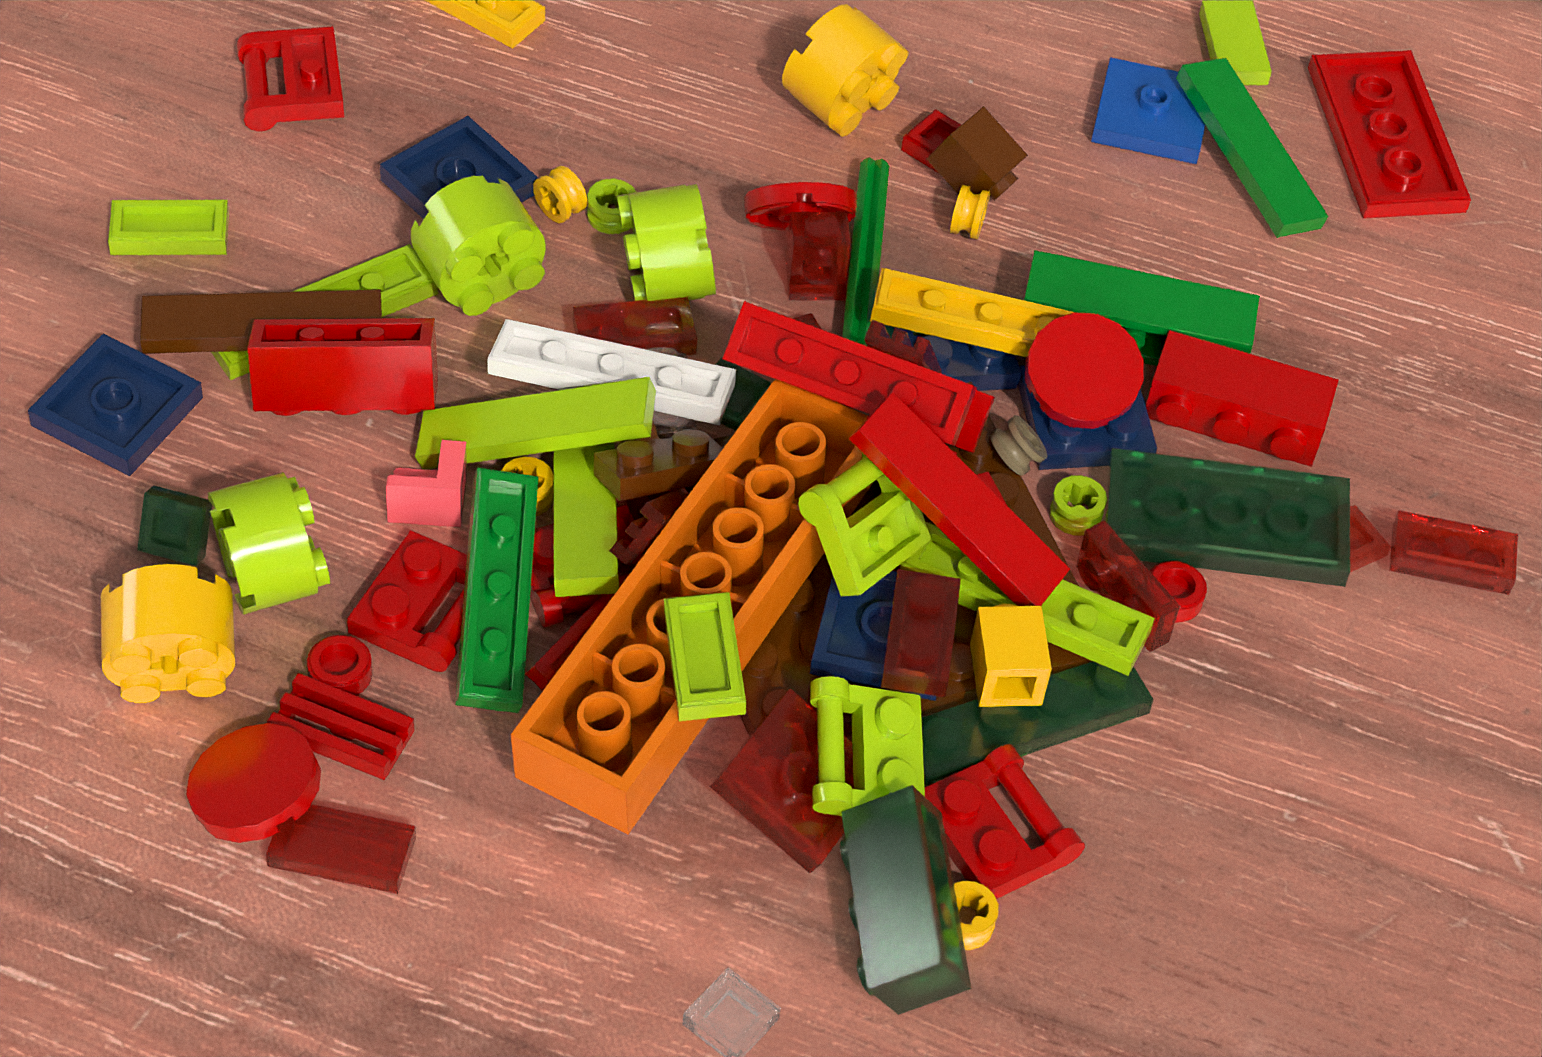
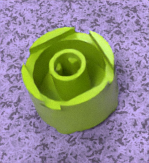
(667, 243)
(479, 244)
(266, 541)

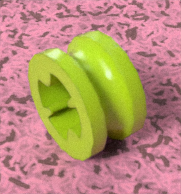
(598, 211)
(1077, 491)

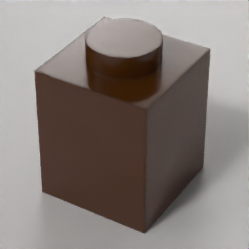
(979, 156)

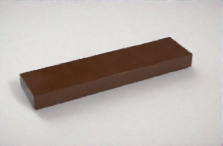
(226, 320)

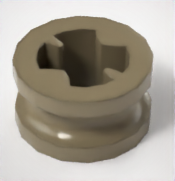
(1018, 445)

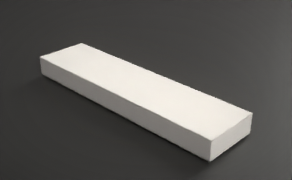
(573, 361)

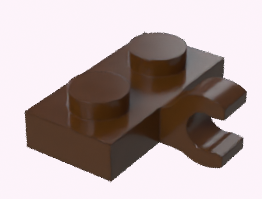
(655, 465)

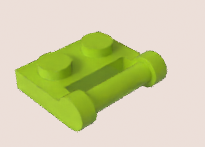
(871, 539)
(884, 743)

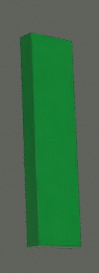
(1251, 147)
(497, 591)

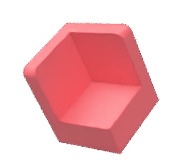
(430, 495)

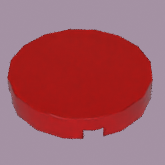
(772, 204)
(1084, 370)
(253, 782)

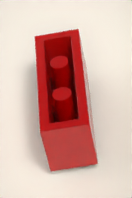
(343, 365)
(1241, 398)

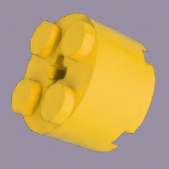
(845, 68)
(167, 633)

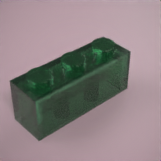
(904, 901)

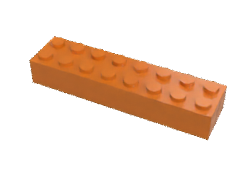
(609, 716)

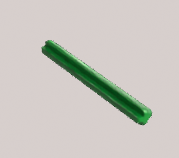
(865, 248)

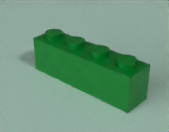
(1144, 302)

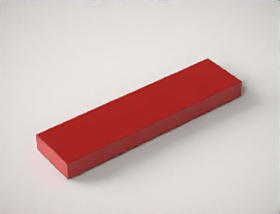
(959, 503)

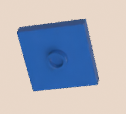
(1147, 113)

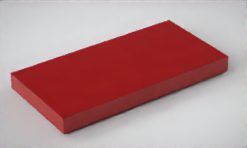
(1388, 134)

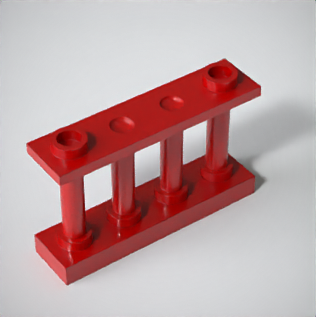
(855, 373)

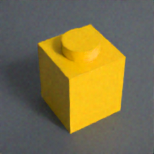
(1010, 656)

